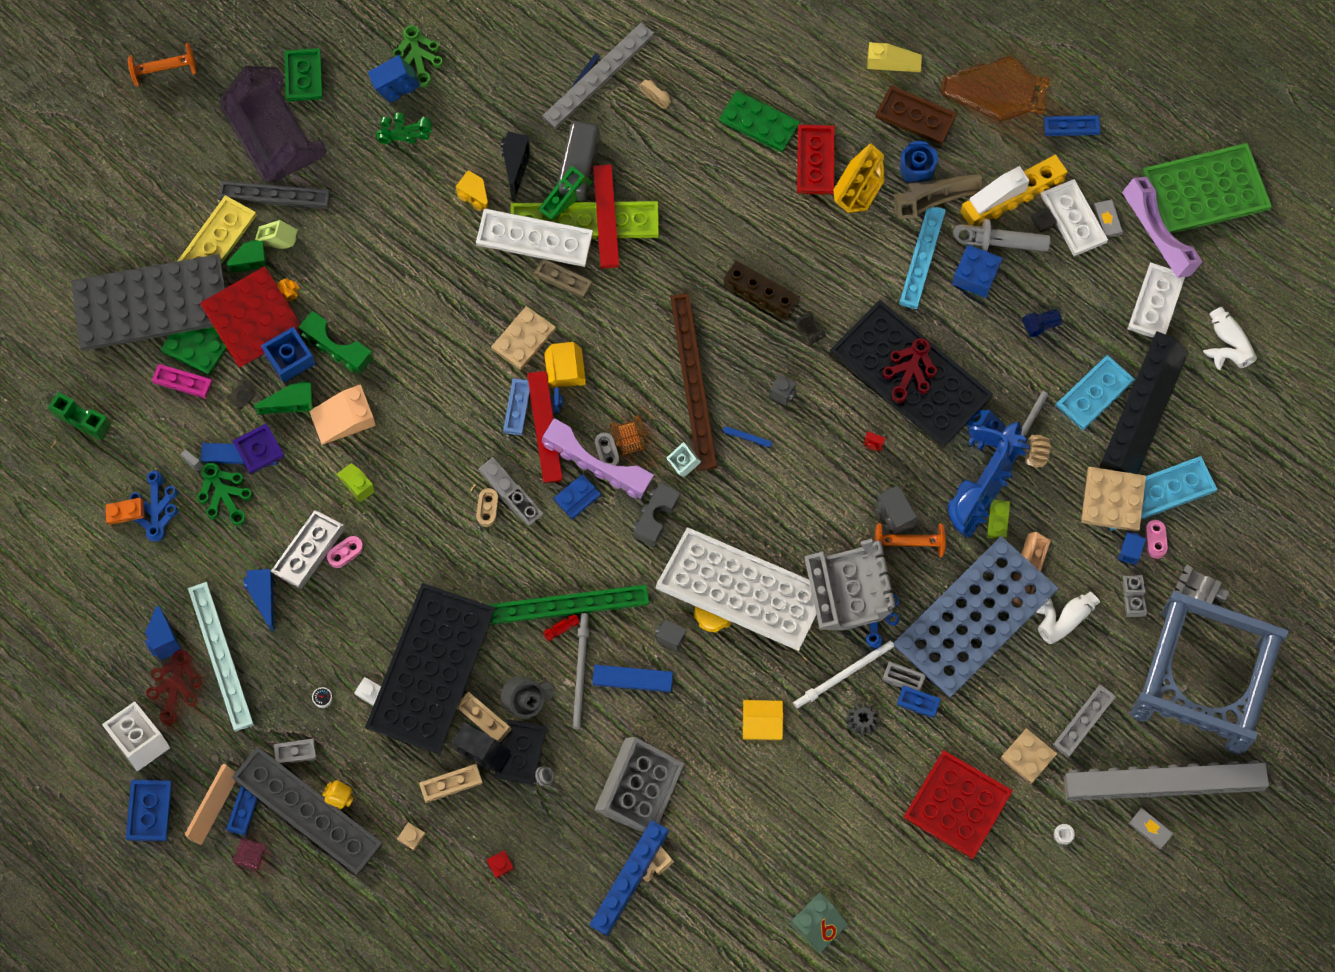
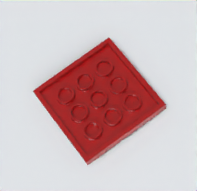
(249, 315)
(957, 804)

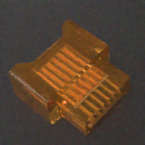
(629, 435)

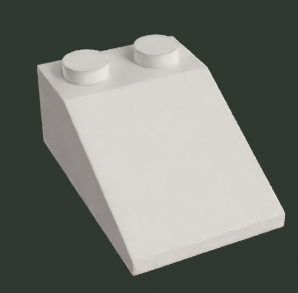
(136, 736)

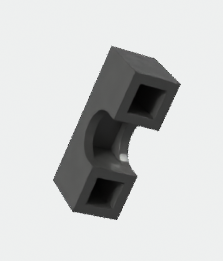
(662, 500)

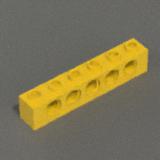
(1051, 167)

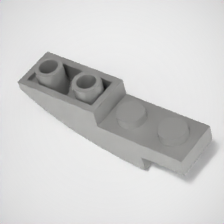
(510, 492)

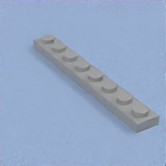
(598, 76)

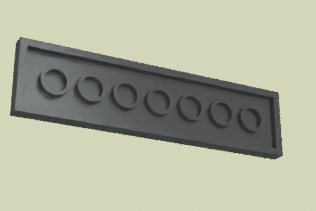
(307, 811)

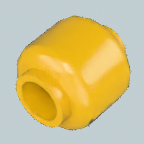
(338, 794)

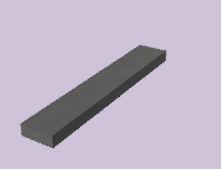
(275, 194)

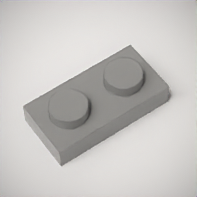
(295, 751)

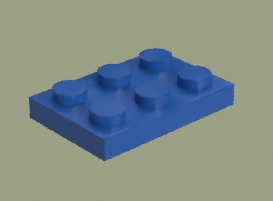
(149, 810)

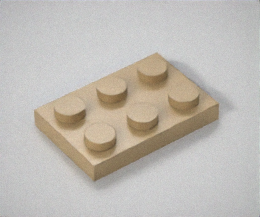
(523, 338)

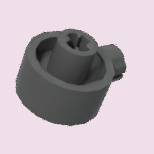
(524, 696)

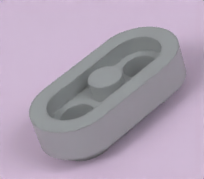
(606, 452)

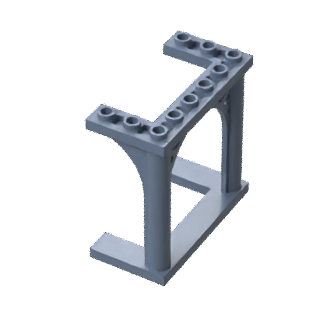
(1242, 733)

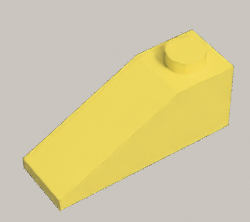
(893, 58)

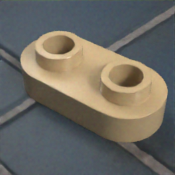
(660, 97)
(487, 508)

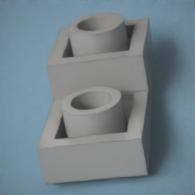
(1134, 596)

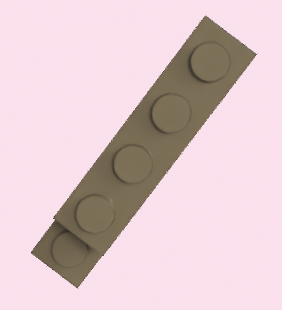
(934, 192)

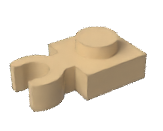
(659, 864)

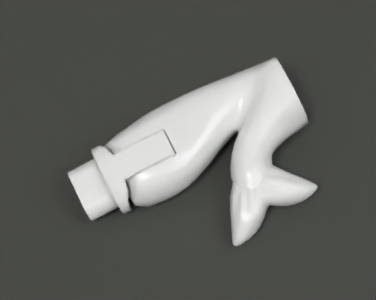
(1232, 334)
(1071, 616)

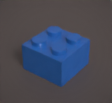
(394, 79)
(977, 271)
(288, 355)

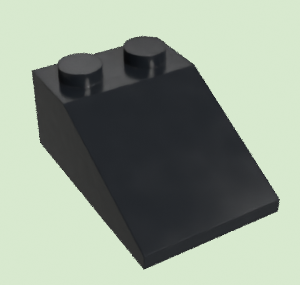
(516, 157)

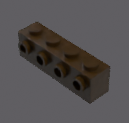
(761, 291)

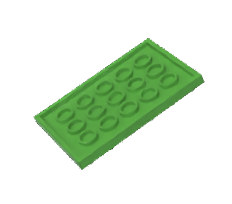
(1208, 188)

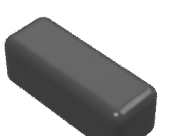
(580, 153)

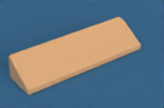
(1035, 552)
(211, 805)

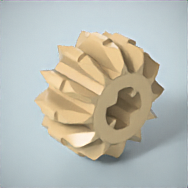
(1038, 451)

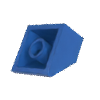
(160, 636)

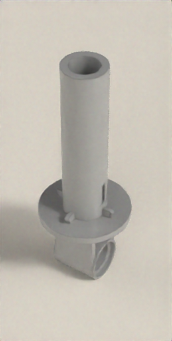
(986, 236)

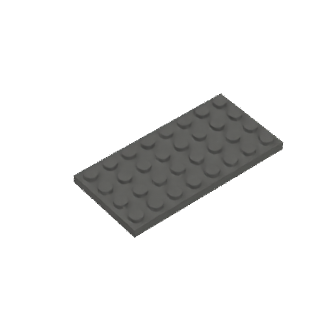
(145, 301)

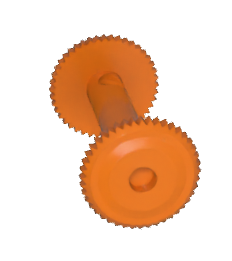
(161, 65)
(913, 540)

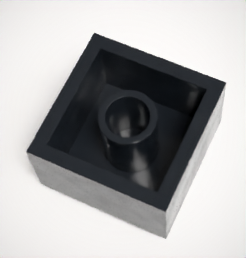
(481, 748)

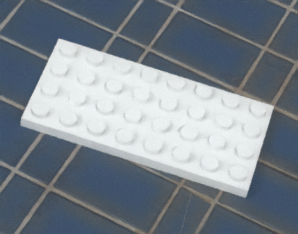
(740, 588)

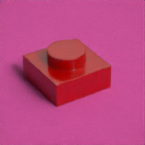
(874, 441)
(500, 864)

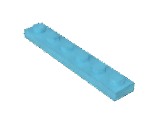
(922, 257)

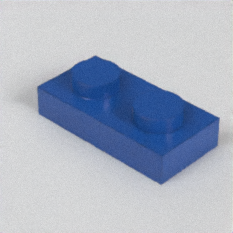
(918, 701)

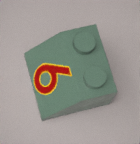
(819, 923)

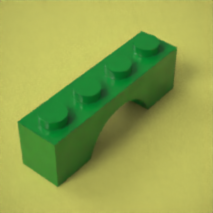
(353, 356)

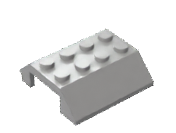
(850, 587)

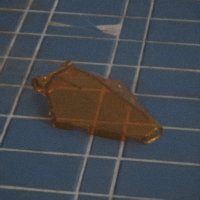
(997, 89)

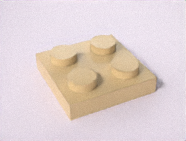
(1028, 756)

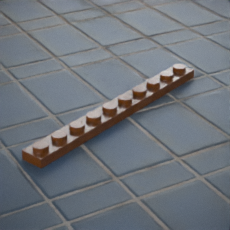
(693, 381)

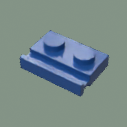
(577, 496)

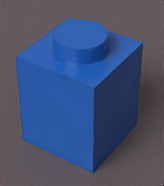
(1131, 548)

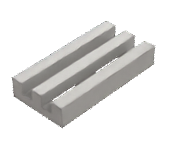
(905, 670)

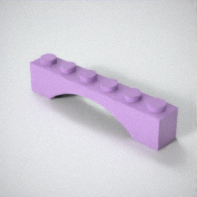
(1142, 199)
(631, 479)

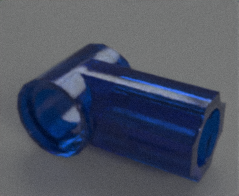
(1037, 323)

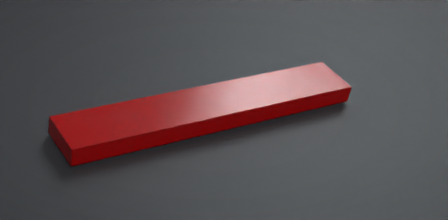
(606, 216)
(542, 419)

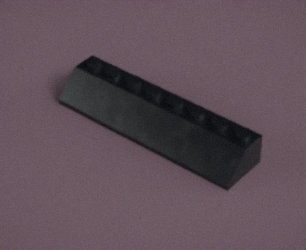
(1145, 405)

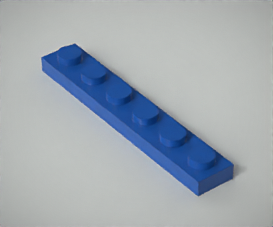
(629, 878)

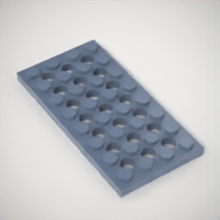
(989, 616)

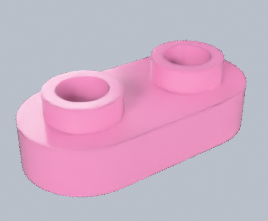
(1156, 538)
(343, 550)

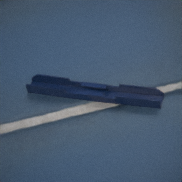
(588, 67)

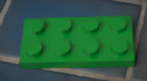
(759, 121)

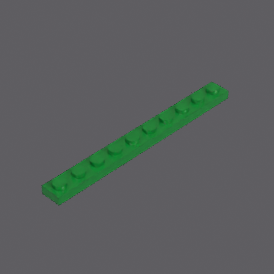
(570, 604)

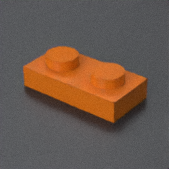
(125, 511)

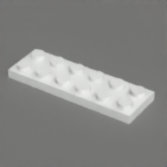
(534, 237)

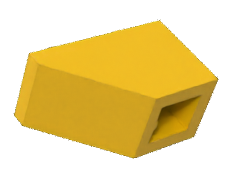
(472, 189)

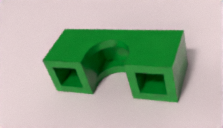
(71, 413)

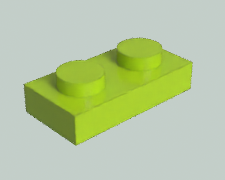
(998, 519)

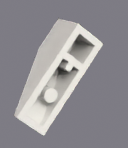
(1000, 190)

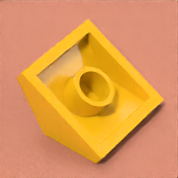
(762, 720)

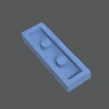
(517, 407)

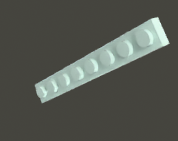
(220, 657)

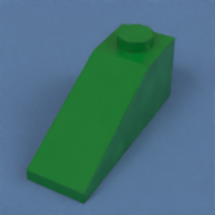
(555, 203)
(290, 399)

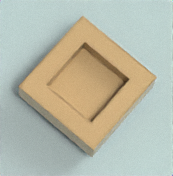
(411, 836)

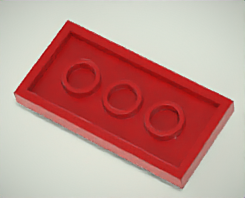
(815, 159)

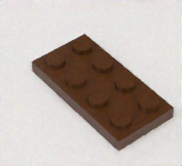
(916, 115)

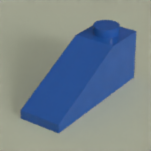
(260, 587)

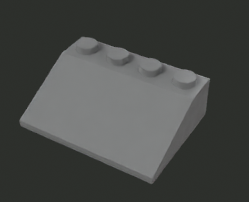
(639, 785)

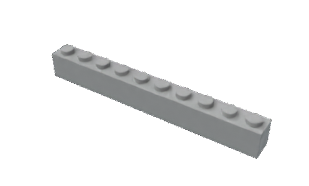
(1165, 781)

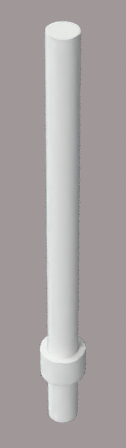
(812, 694)

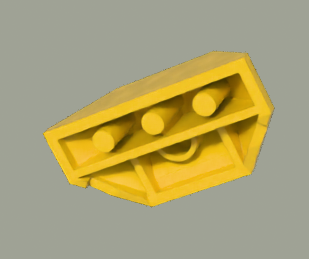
(860, 180)

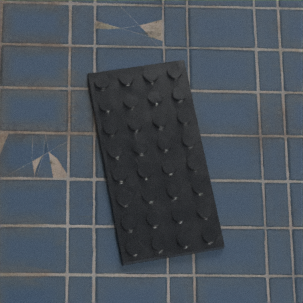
(952, 394)
(430, 668)

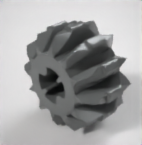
(858, 713)

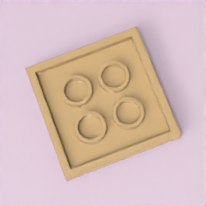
(1113, 499)

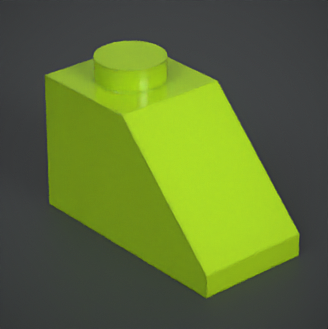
(356, 482)

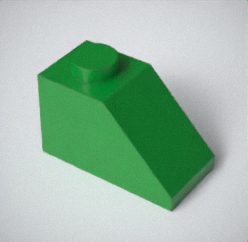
(248, 257)

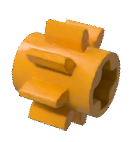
(288, 289)

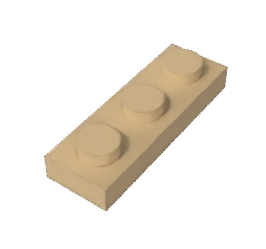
(483, 717)
(450, 783)

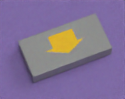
(1108, 218)
(1150, 828)

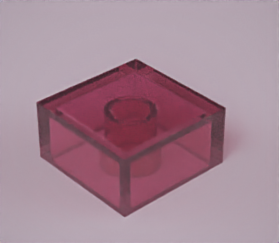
(249, 854)

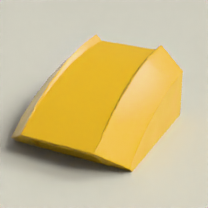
(564, 365)

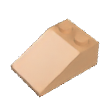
(342, 415)

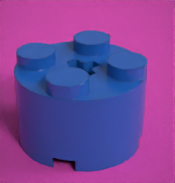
(918, 162)

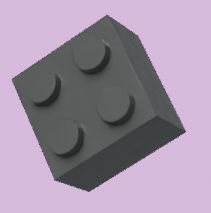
(895, 512)

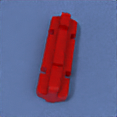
(561, 627)

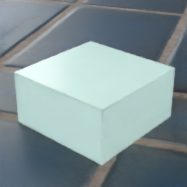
(683, 459)

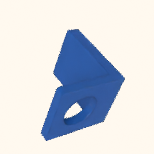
(557, 401)
(988, 420)

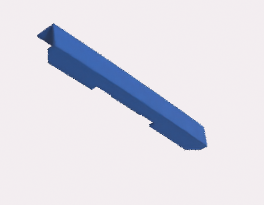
(746, 436)

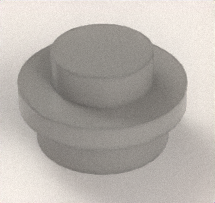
(544, 776)

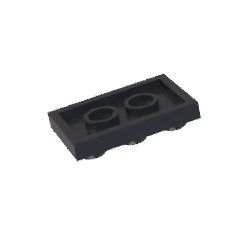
(526, 746)

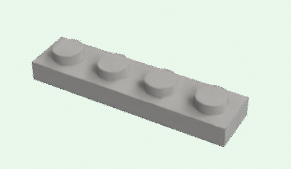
(1084, 721)

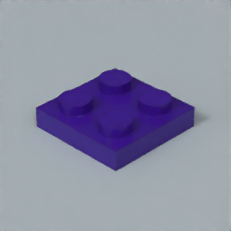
(258, 448)

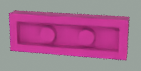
(182, 381)

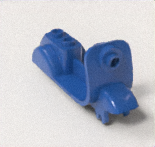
(975, 498)

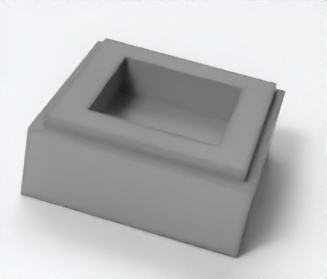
(191, 460)

